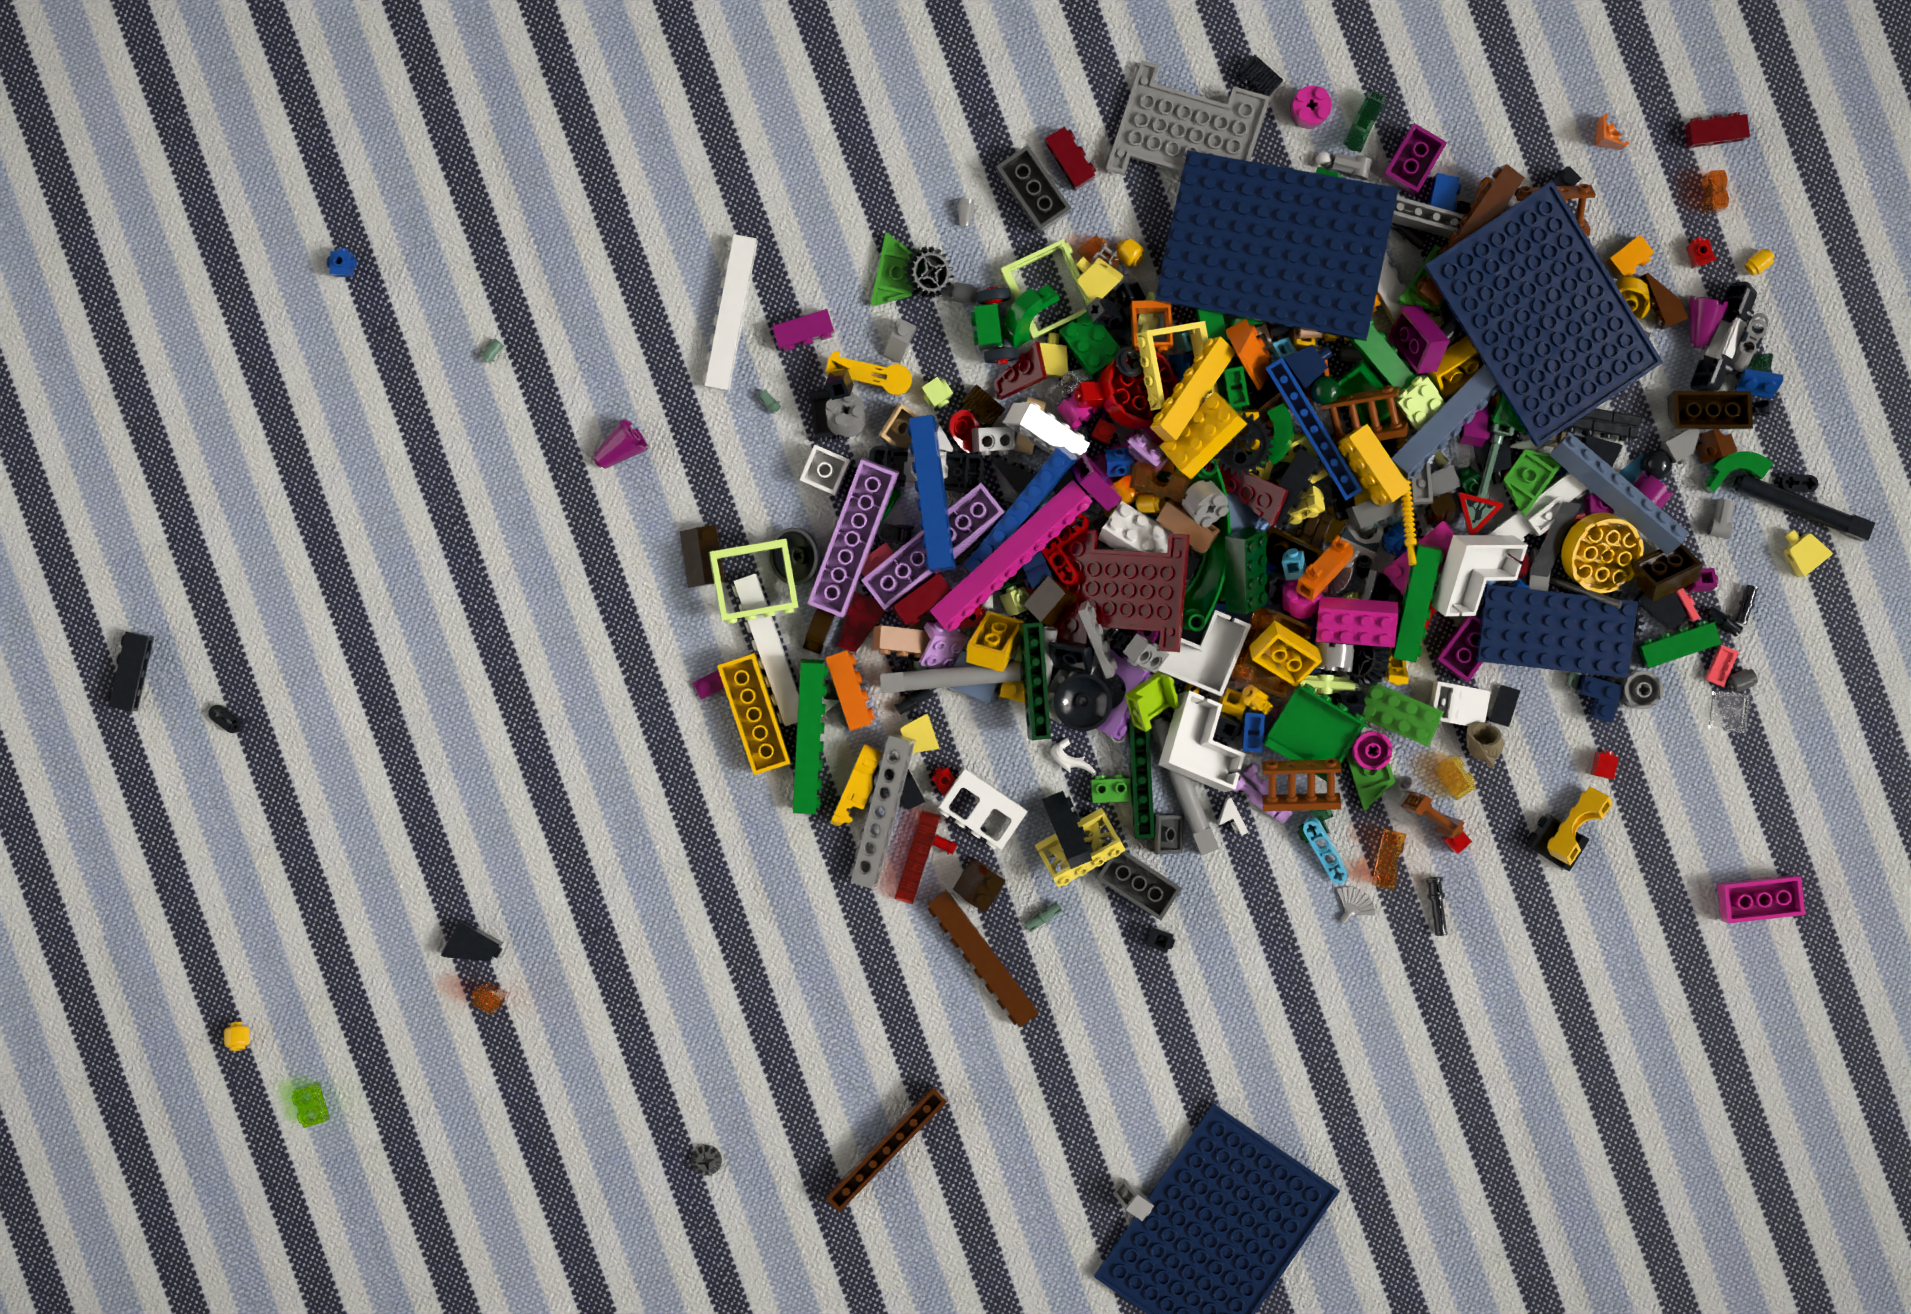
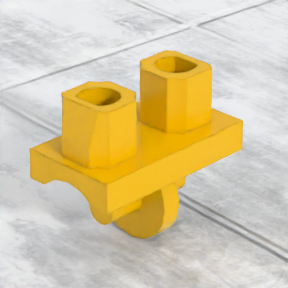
(1256, 699)

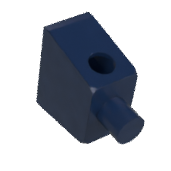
(1308, 364)

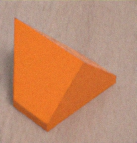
(1607, 135)

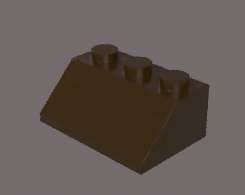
(1279, 542)
(696, 548)
(1664, 574)

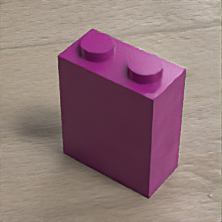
(1096, 482)

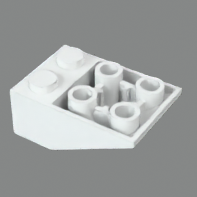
(1460, 703)

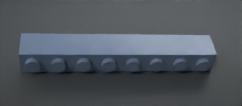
(1445, 424)
(1619, 493)

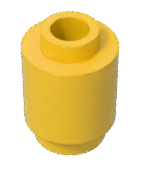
(1759, 262)
(1149, 504)

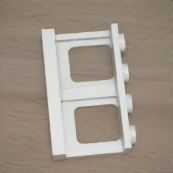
(988, 800)

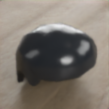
(1656, 464)

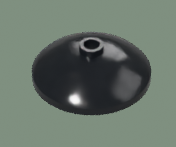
(802, 567)
(1087, 715)

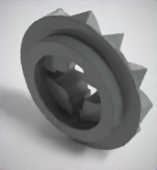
(710, 1152)

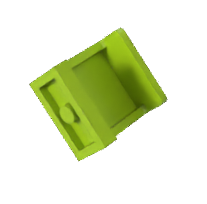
(1151, 699)

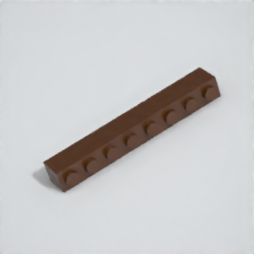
(1483, 209)
(983, 958)
(886, 1148)

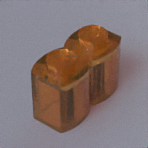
(1714, 188)

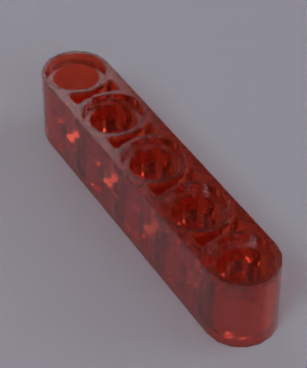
(917, 857)

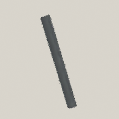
(1583, 591)

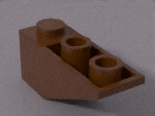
(1666, 305)

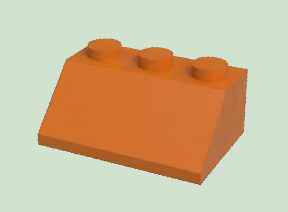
(1250, 351)

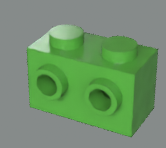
(1110, 789)

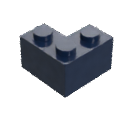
(1604, 695)

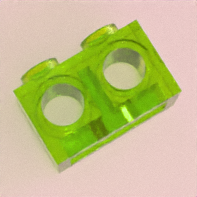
(316, 1104)

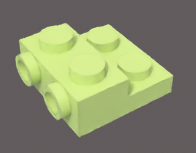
(1419, 401)

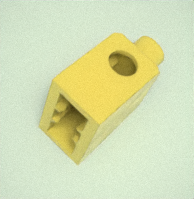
(1097, 278)
(1054, 356)
(1805, 552)
(922, 732)

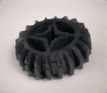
(932, 279)
(1369, 664)

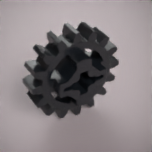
(1118, 641)

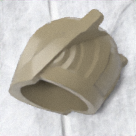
(1484, 742)

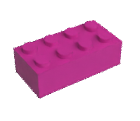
(1399, 569)
(1357, 621)
(1761, 898)

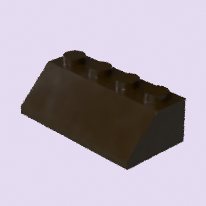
(1710, 409)

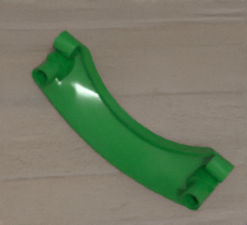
(1208, 580)

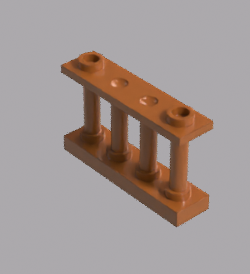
(1579, 191)
(1394, 430)
(1306, 801)
(1420, 804)

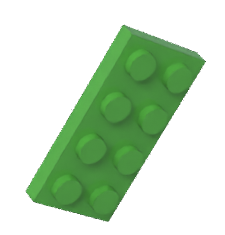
(1401, 714)

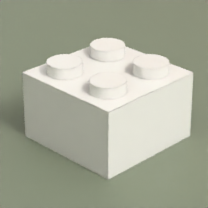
(825, 470)

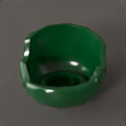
(1324, 390)

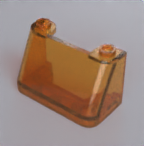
(1254, 674)

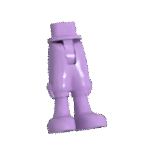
(1254, 795)

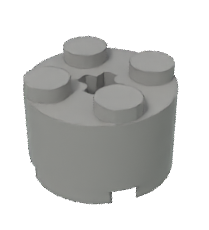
(845, 415)
(1205, 503)
(1336, 656)
(1648, 697)

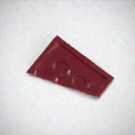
(1023, 374)
(860, 620)

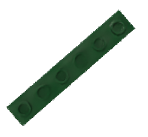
(1035, 680)
(1141, 782)

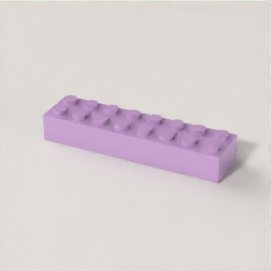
(853, 537)
(906, 568)

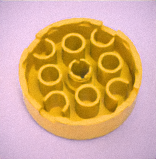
(1601, 552)

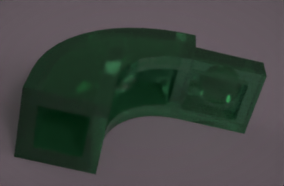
(1364, 120)

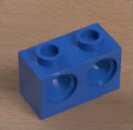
(1253, 732)

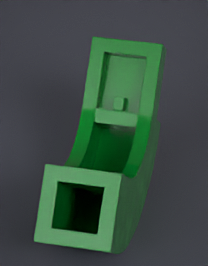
(1023, 311)
(1282, 435)
(1746, 461)

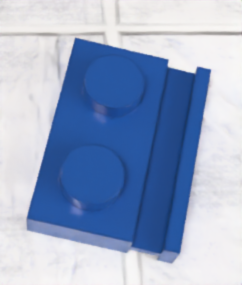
(1759, 383)

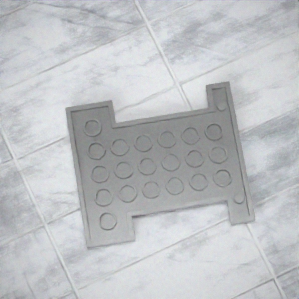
(1168, 122)

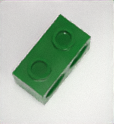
(1235, 386)

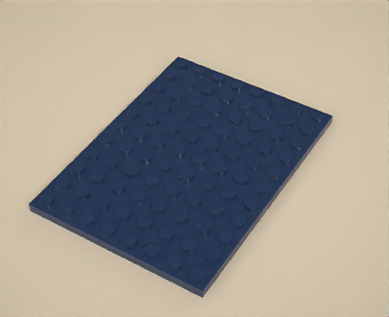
(1277, 245)
(1543, 313)
(1219, 1224)

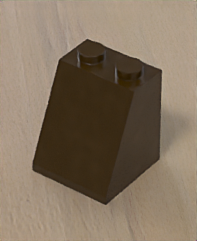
(979, 884)

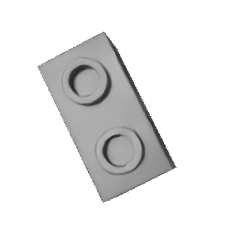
(993, 440)
(1145, 654)

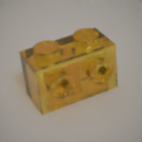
(1454, 777)

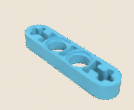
(1325, 850)

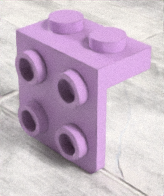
(1146, 451)
(943, 647)

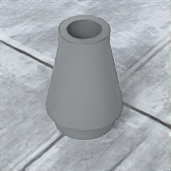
(965, 211)

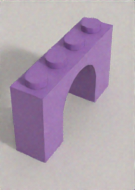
(1120, 716)

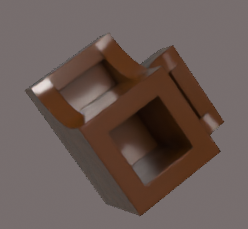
(1714, 445)

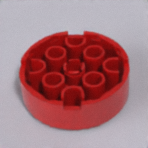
(1128, 396)

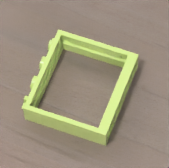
(1066, 252)
(751, 614)

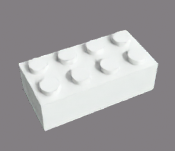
(1043, 429)
(1134, 531)

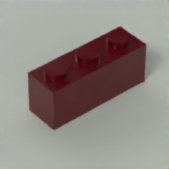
(1717, 130)
(1070, 158)
(921, 600)

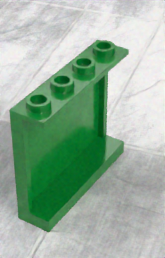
(1314, 728)

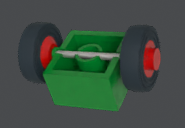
(988, 326)

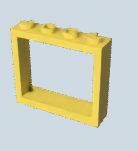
(1149, 360)

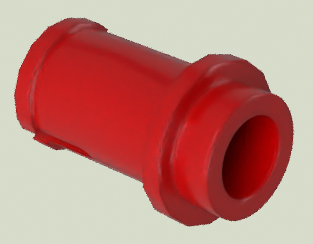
(944, 844)

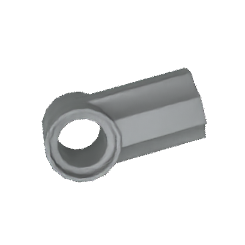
(1356, 166)
(1721, 523)

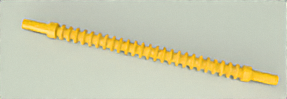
(1410, 541)

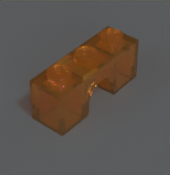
(1145, 480)
(1386, 864)

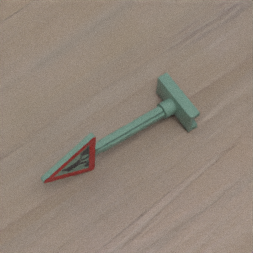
(1478, 509)

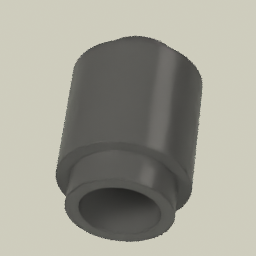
(963, 293)
(1742, 680)

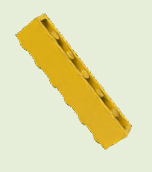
(1192, 389)

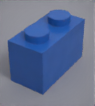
(1444, 192)

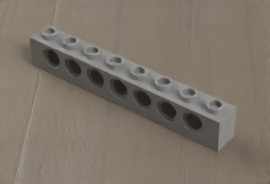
(859, 873)

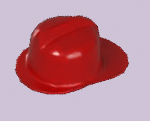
(960, 429)

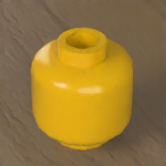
(1130, 252)
(236, 1036)

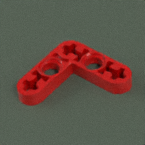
(1056, 550)

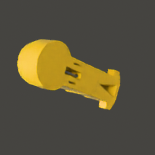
(894, 379)
(859, 785)

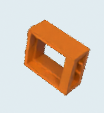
(1149, 307)

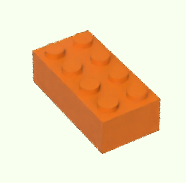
(849, 690)

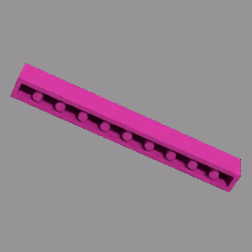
(1011, 556)

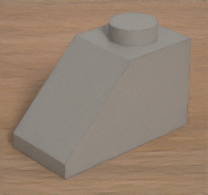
(899, 340)
(1681, 445)
(1133, 1200)

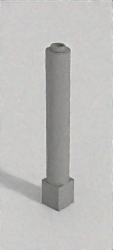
(948, 677)
(1187, 797)

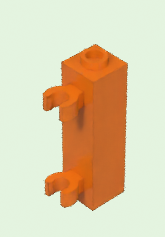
(1325, 568)

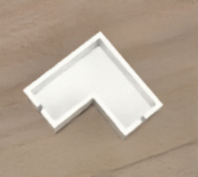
(1472, 563)
(1214, 658)
(1191, 747)

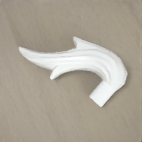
(1066, 761)

